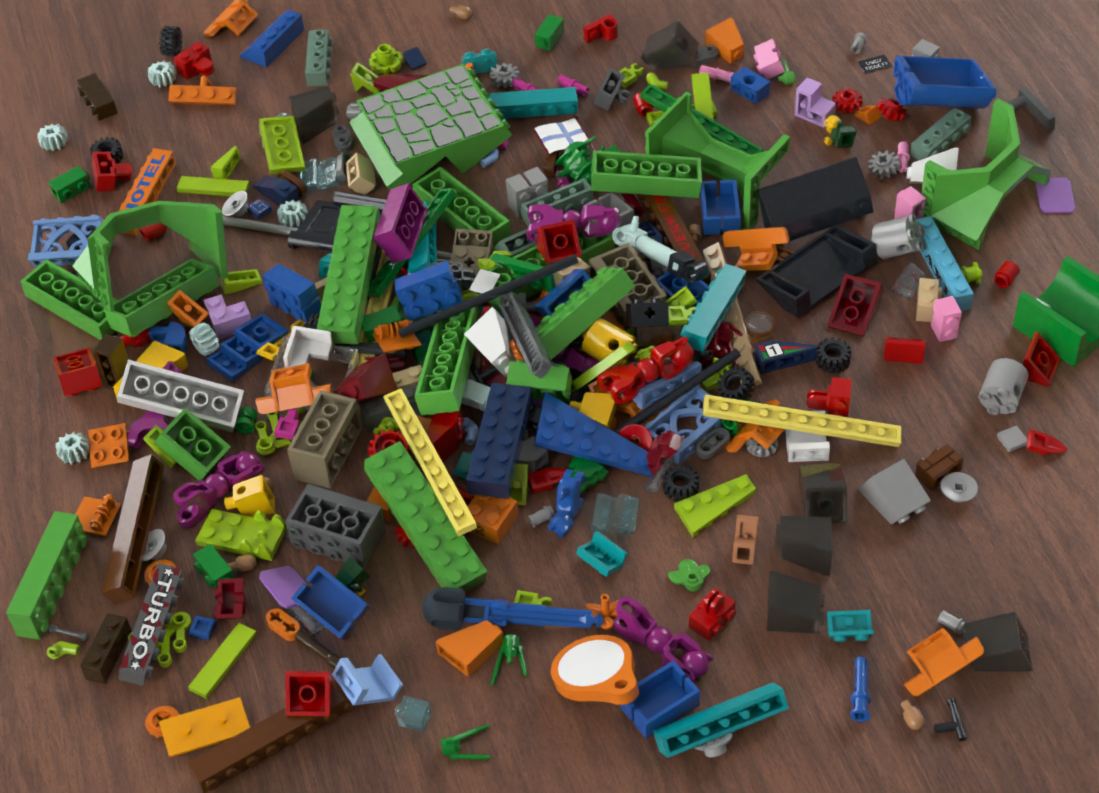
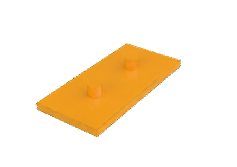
(204, 727)

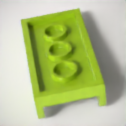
(281, 144)
(243, 533)

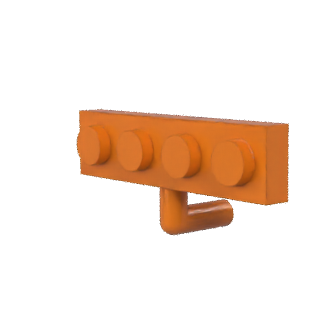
(202, 94)

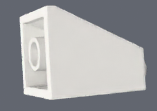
(946, 159)
(492, 338)

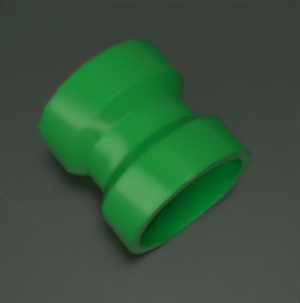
(246, 419)

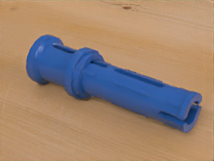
(860, 696)

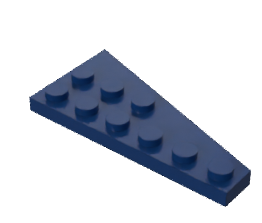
(575, 434)

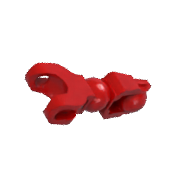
(632, 378)

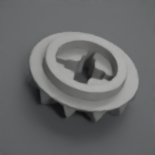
(760, 451)

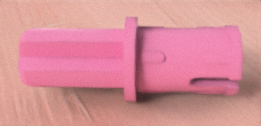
(717, 73)
(903, 156)

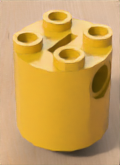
(603, 339)

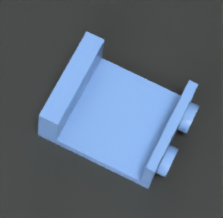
(367, 684)

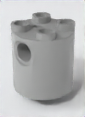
(898, 237)
(1003, 386)

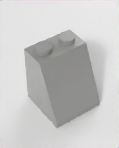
(895, 493)

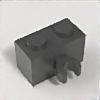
(610, 90)

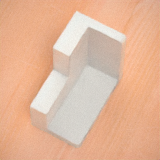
(307, 344)

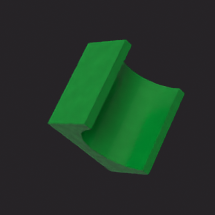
(1064, 312)

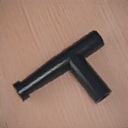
(702, 355)
(480, 377)
(956, 725)

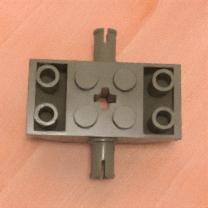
(469, 247)

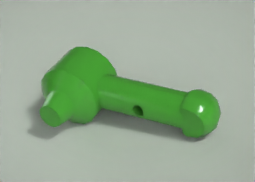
(788, 76)

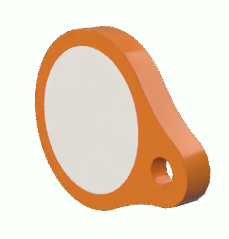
(596, 670)

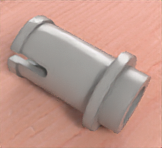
(859, 40)
(541, 516)
(951, 622)

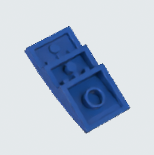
(240, 351)

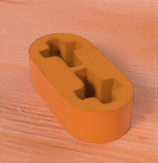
(286, 621)

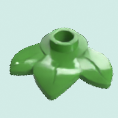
(690, 575)

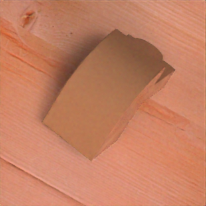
(745, 539)

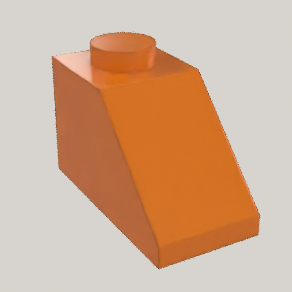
(187, 310)

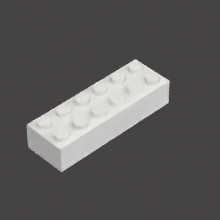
(172, 392)

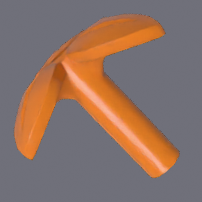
(606, 610)

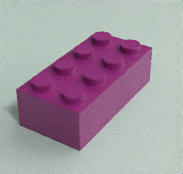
(400, 223)

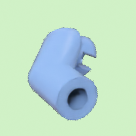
(491, 158)
(471, 430)

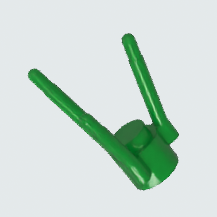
(510, 647)
(452, 745)

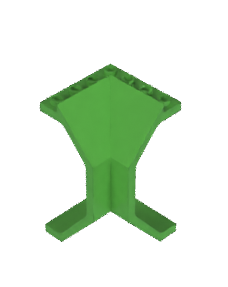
(683, 135)
(968, 198)
(194, 221)

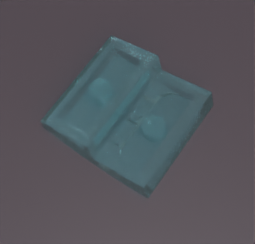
(320, 174)
(614, 514)

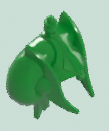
(578, 161)

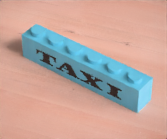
(944, 265)

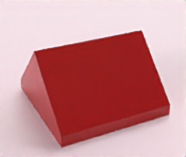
(558, 241)
(904, 350)
(1041, 361)
(308, 693)

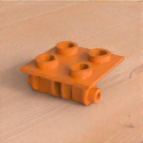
(390, 339)
(108, 445)
(98, 514)

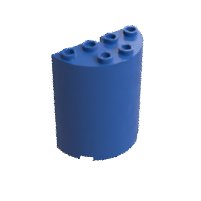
(941, 82)

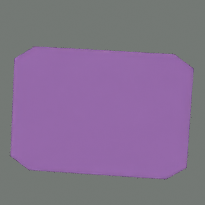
(1056, 196)
(282, 584)

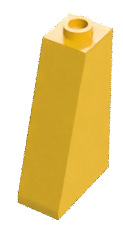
(158, 356)

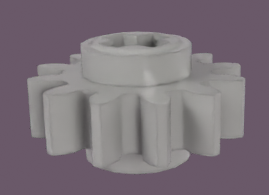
(503, 75)
(884, 164)

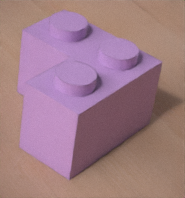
(810, 104)
(226, 319)

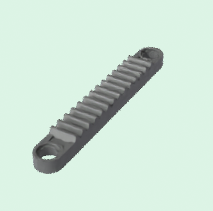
(525, 334)

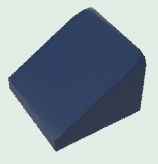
(414, 58)

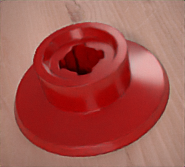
(635, 430)

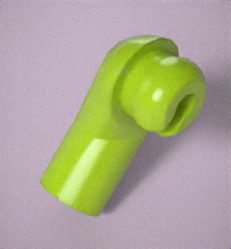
(653, 79)
(62, 648)

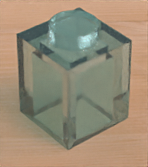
(413, 713)

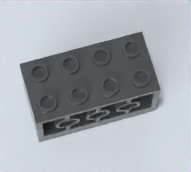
(335, 525)

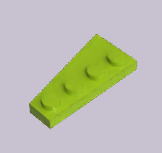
(707, 506)

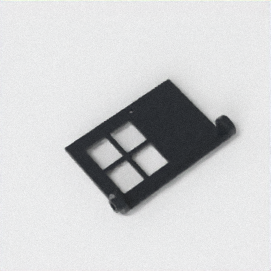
(318, 227)

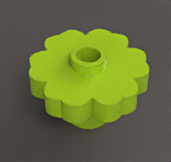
(385, 60)

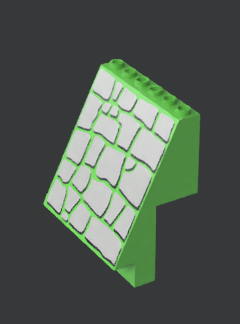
(425, 121)

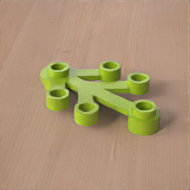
(267, 445)
(179, 628)

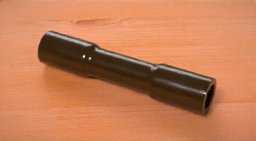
(312, 644)

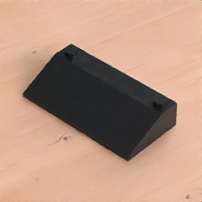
(816, 199)
(817, 269)

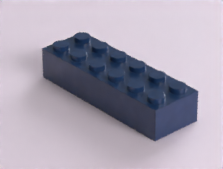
(499, 440)

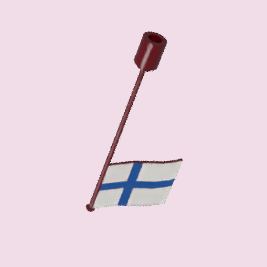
(559, 136)

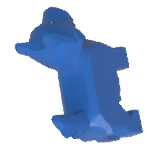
(568, 503)

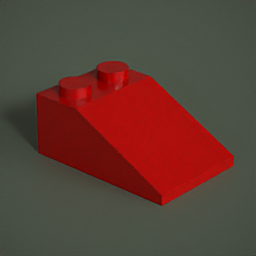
(77, 372)
(446, 433)

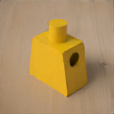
(597, 407)
(251, 496)

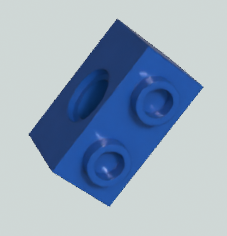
(750, 85)

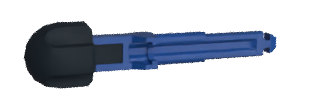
(449, 608)

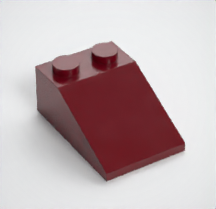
(855, 305)

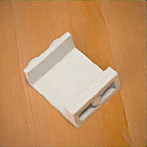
(806, 446)

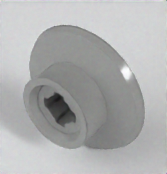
(236, 204)
(959, 487)
(155, 545)
(716, 746)

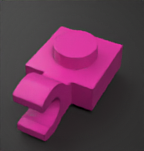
(288, 426)

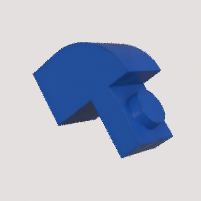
(172, 336)

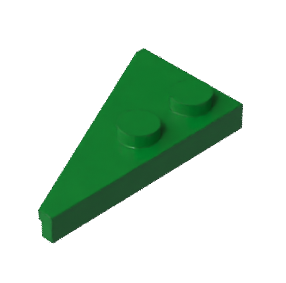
(523, 268)

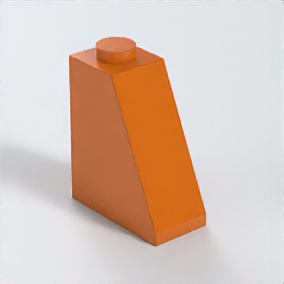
(727, 40)
(470, 646)

